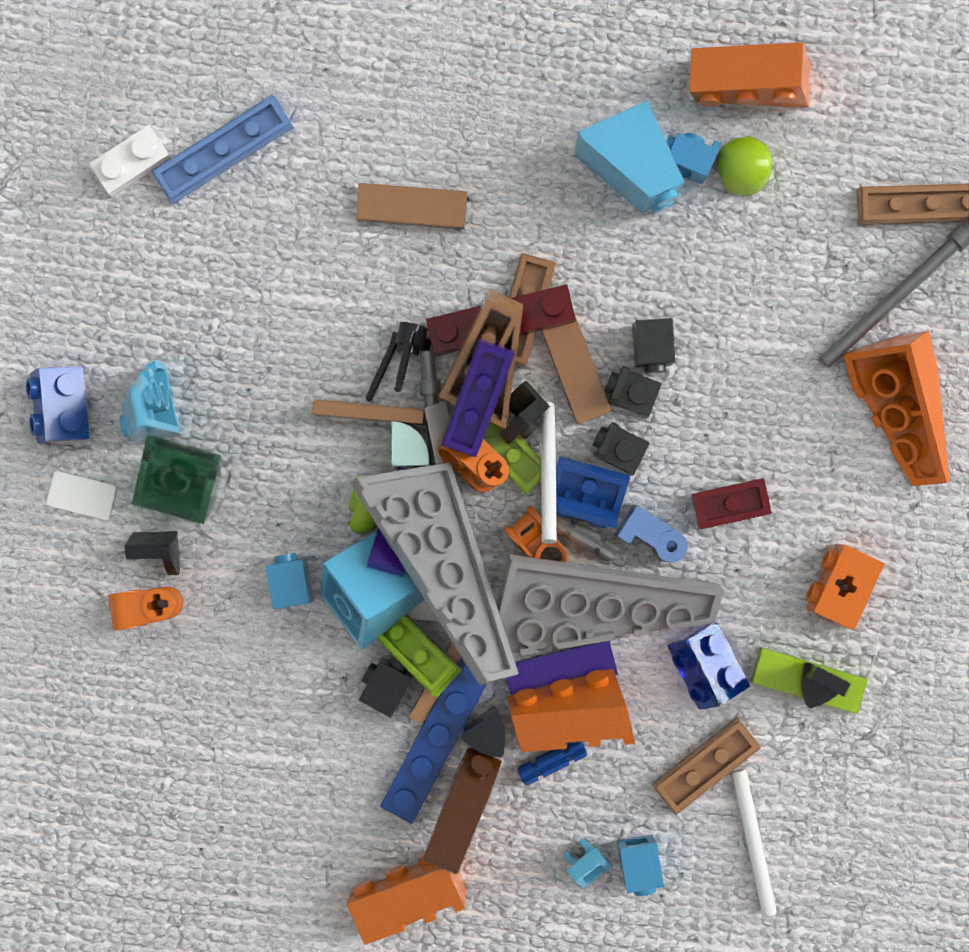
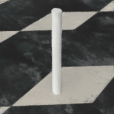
(548, 476)
(754, 842)

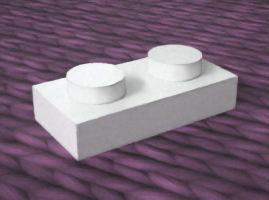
(130, 160)

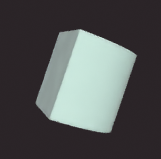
(408, 447)

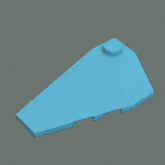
(149, 406)

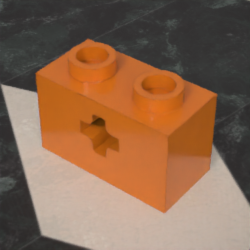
(856, 571)

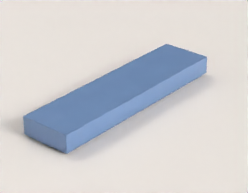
(222, 149)

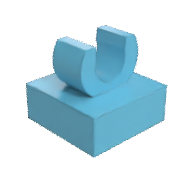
(588, 867)

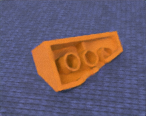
(903, 393)

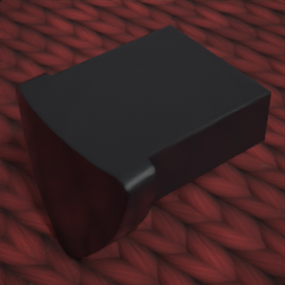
(155, 546)
(820, 685)
(486, 733)

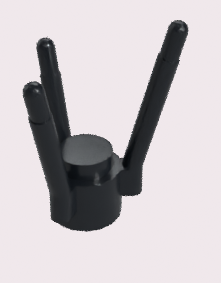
(409, 340)

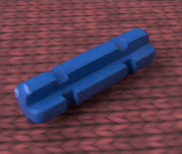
(551, 762)

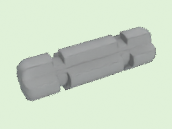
(586, 538)

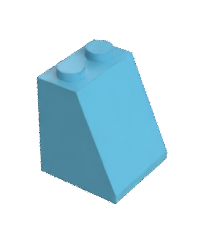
(632, 158)
(364, 597)

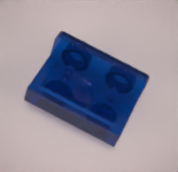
(708, 667)

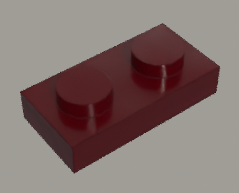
(731, 503)

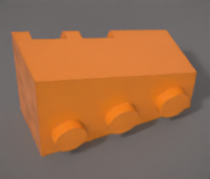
(751, 75)
(571, 711)
(403, 898)

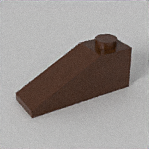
(462, 810)

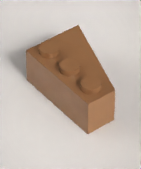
(497, 323)

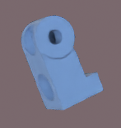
(665, 541)

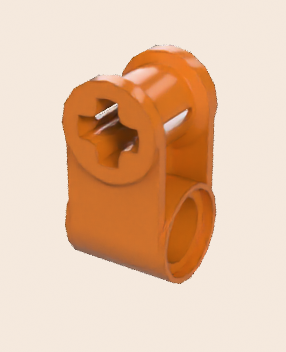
(474, 468)
(531, 541)
(140, 607)

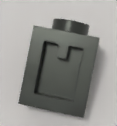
(632, 391)
(620, 448)

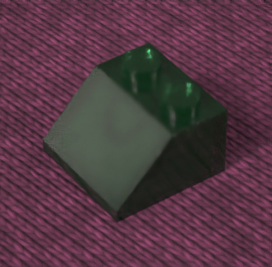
(177, 479)

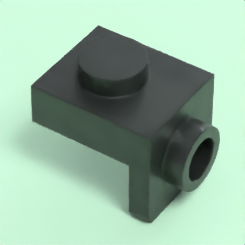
(527, 407)

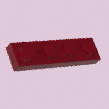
(540, 312)

